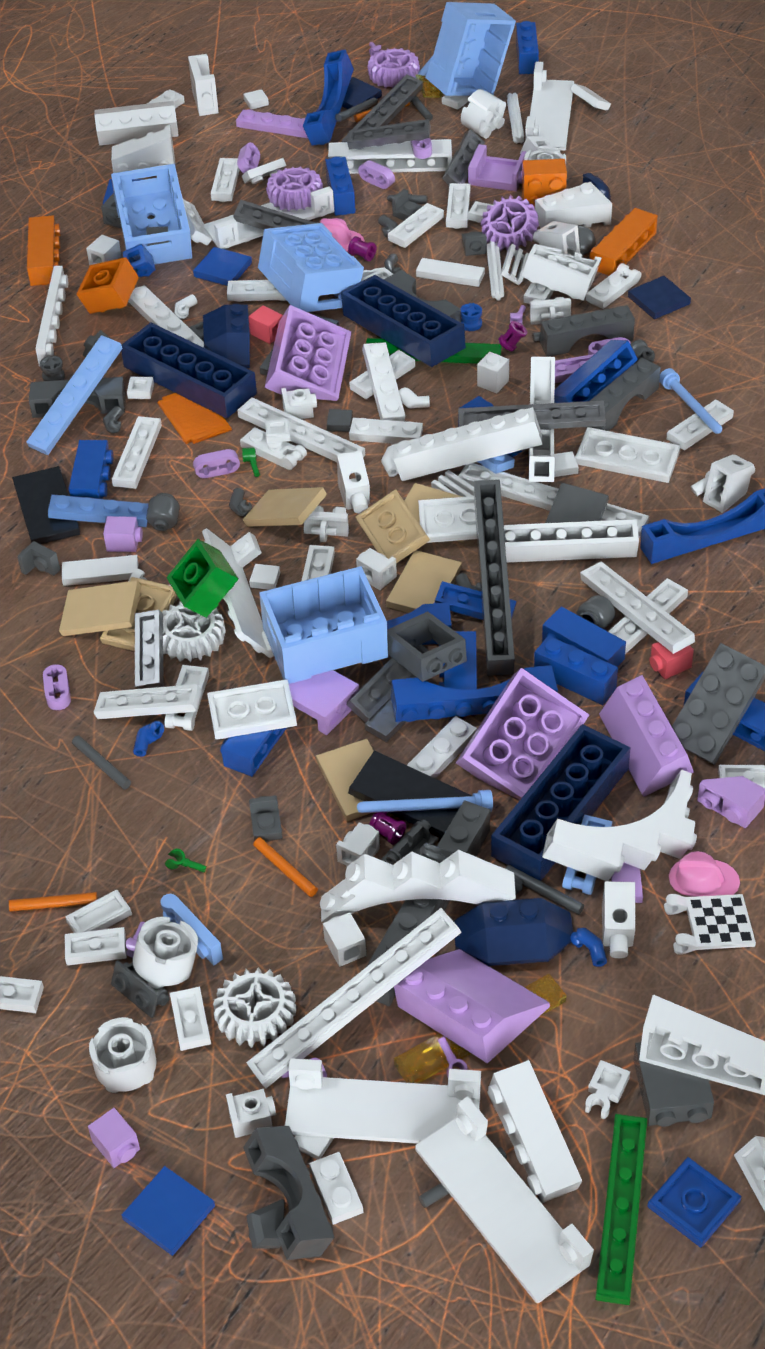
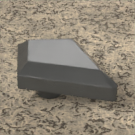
(263, 1225)

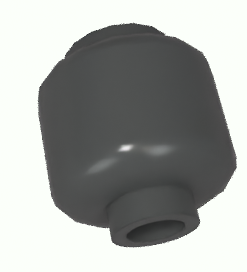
(163, 511)
(597, 611)

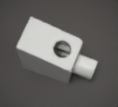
(559, 236)
(727, 482)
(354, 491)
(618, 917)

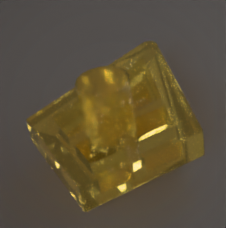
(429, 89)

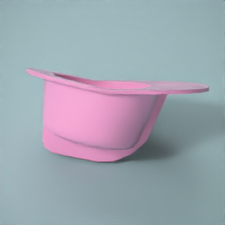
(340, 231)
(703, 876)

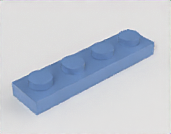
(95, 509)

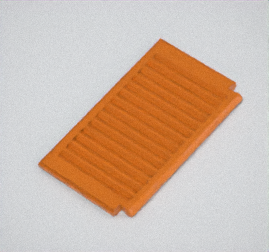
(192, 420)

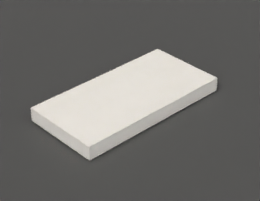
(627, 454)

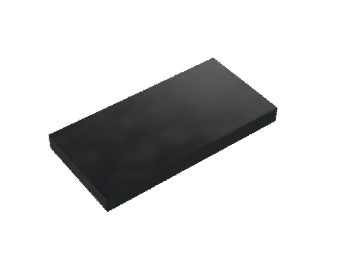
(34, 496)
(392, 780)

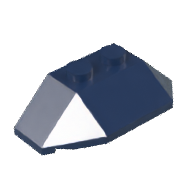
(228, 333)
(514, 931)

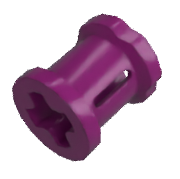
(362, 248)
(512, 336)
(388, 827)

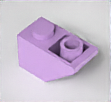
(733, 798)

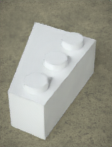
(145, 152)

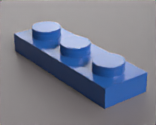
(464, 600)

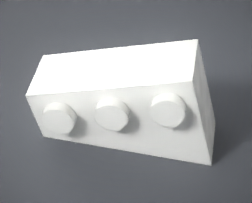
(575, 206)
(561, 271)

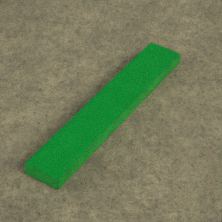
(471, 354)
(621, 1210)

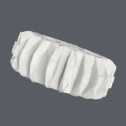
(191, 634)
(270, 1014)

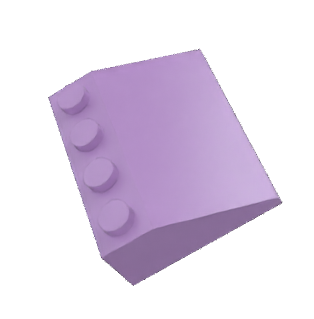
(308, 355)
(521, 735)
(469, 1003)

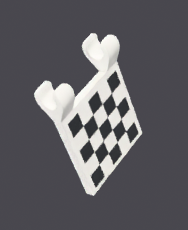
(714, 922)

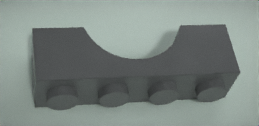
(408, 284)
(560, 334)
(638, 380)
(105, 396)
(276, 1157)

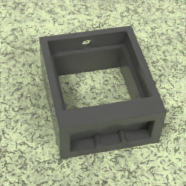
(417, 631)

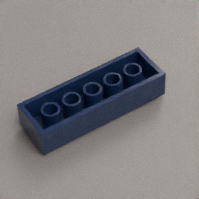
(403, 320)
(189, 369)
(566, 790)

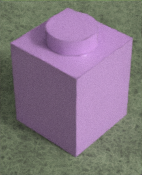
(122, 534)
(114, 1138)

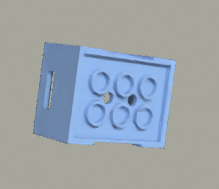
(470, 48)
(158, 198)
(308, 264)
(324, 624)

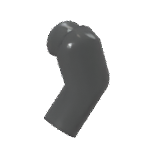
(388, 223)

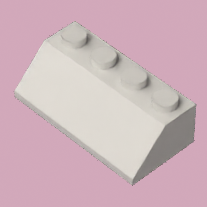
(134, 121)

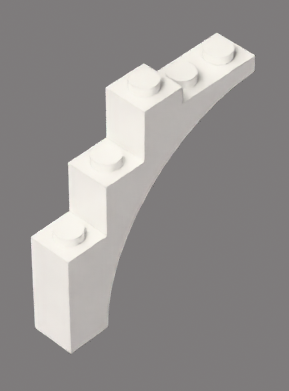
(542, 392)
(605, 849)
(416, 877)

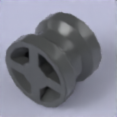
(642, 350)
(52, 368)

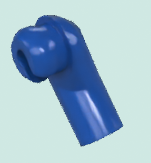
(146, 736)
(593, 943)

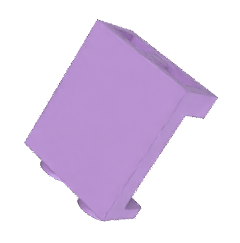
(495, 171)
(324, 698)

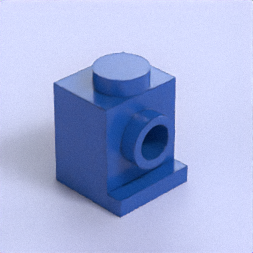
(142, 266)

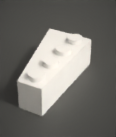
(702, 1047)
(533, 1132)

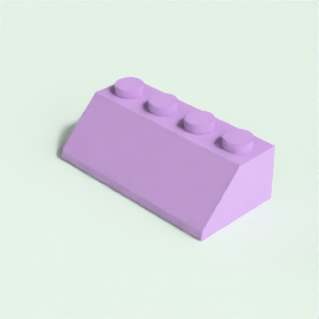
(639, 722)

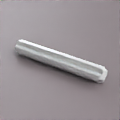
(515, 118)
(495, 269)

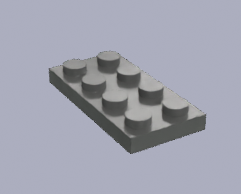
(718, 703)

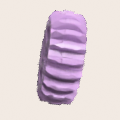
(391, 66)
(292, 188)
(521, 216)

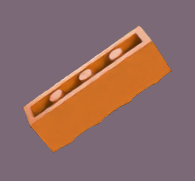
(625, 240)
(42, 249)

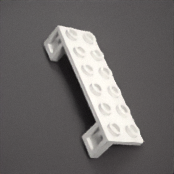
(550, 109)
(228, 232)
(240, 598)
(373, 1108)
(503, 1205)

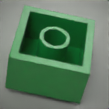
(202, 578)

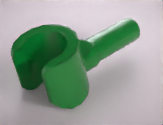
(249, 455)
(181, 860)

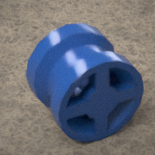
(471, 316)

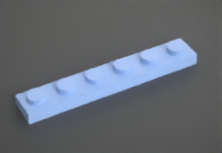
(74, 395)

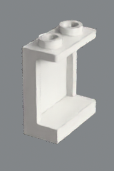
(203, 85)

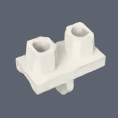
(549, 309)
(327, 523)

